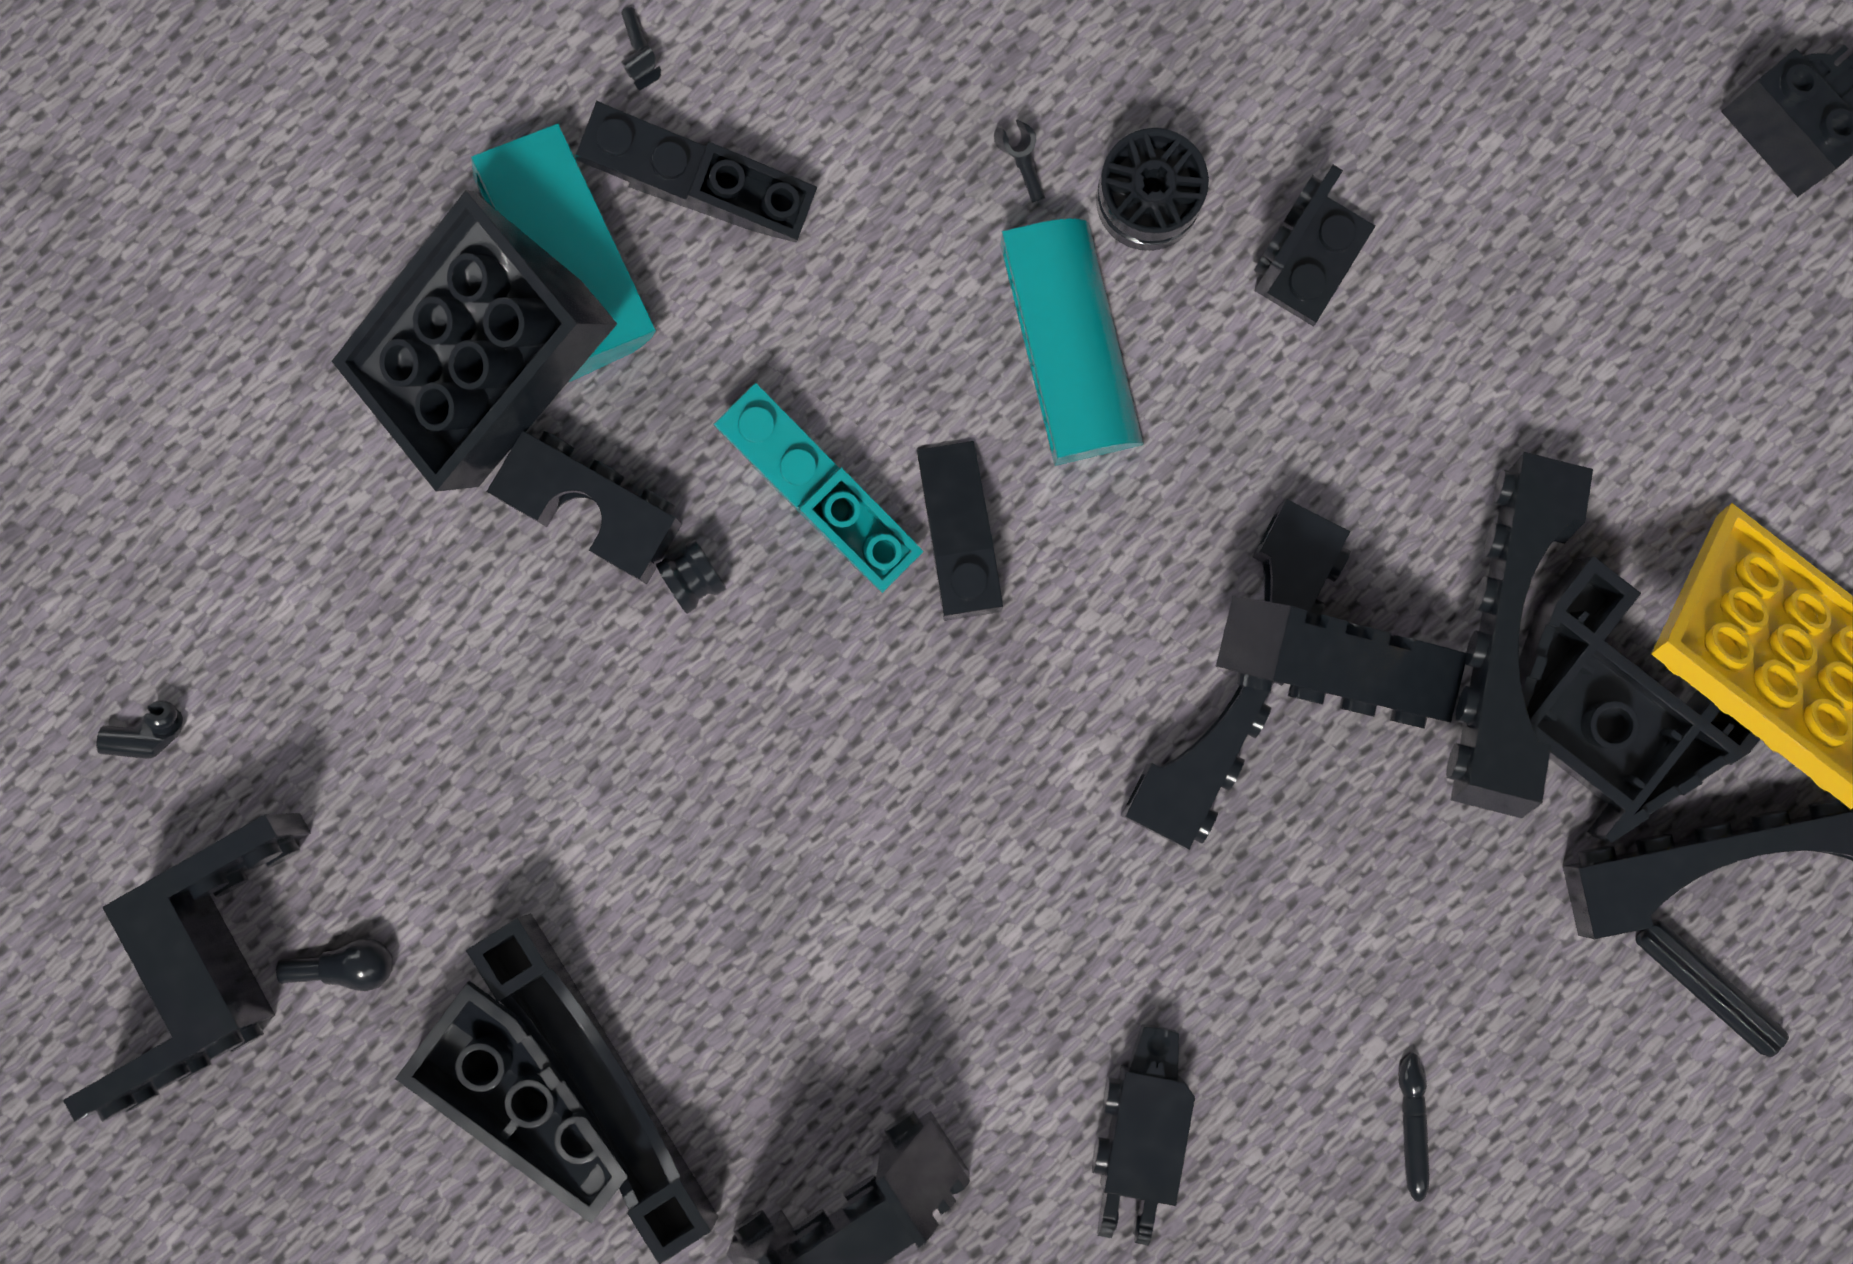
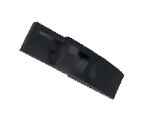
(695, 175)

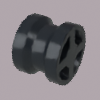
(690, 577)

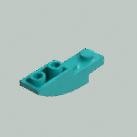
(818, 488)

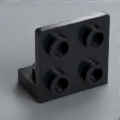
(1313, 258)

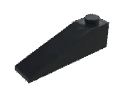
(507, 1094)

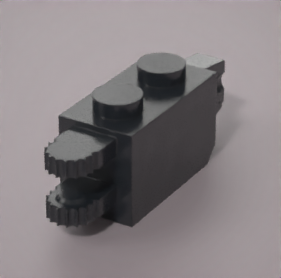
(1146, 1132)

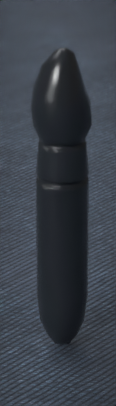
(1415, 1132)

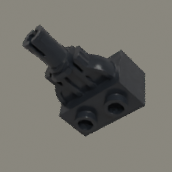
(1800, 116)

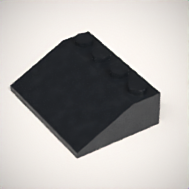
(471, 344)

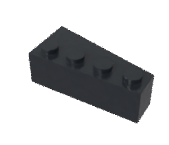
(1340, 659)

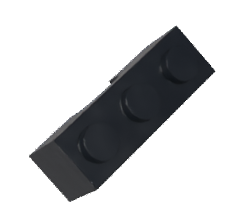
(543, 477)

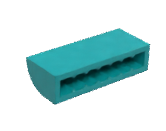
(547, 198)
(1070, 339)

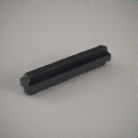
(1712, 988)

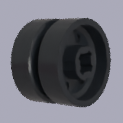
(1139, 163)

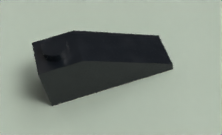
(959, 531)

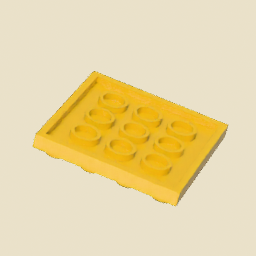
(1769, 647)

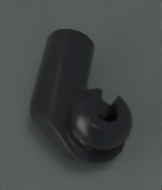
(147, 738)

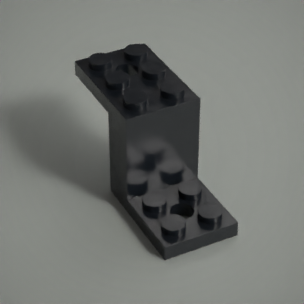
(190, 964)

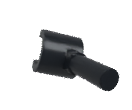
(643, 62)
(1022, 157)

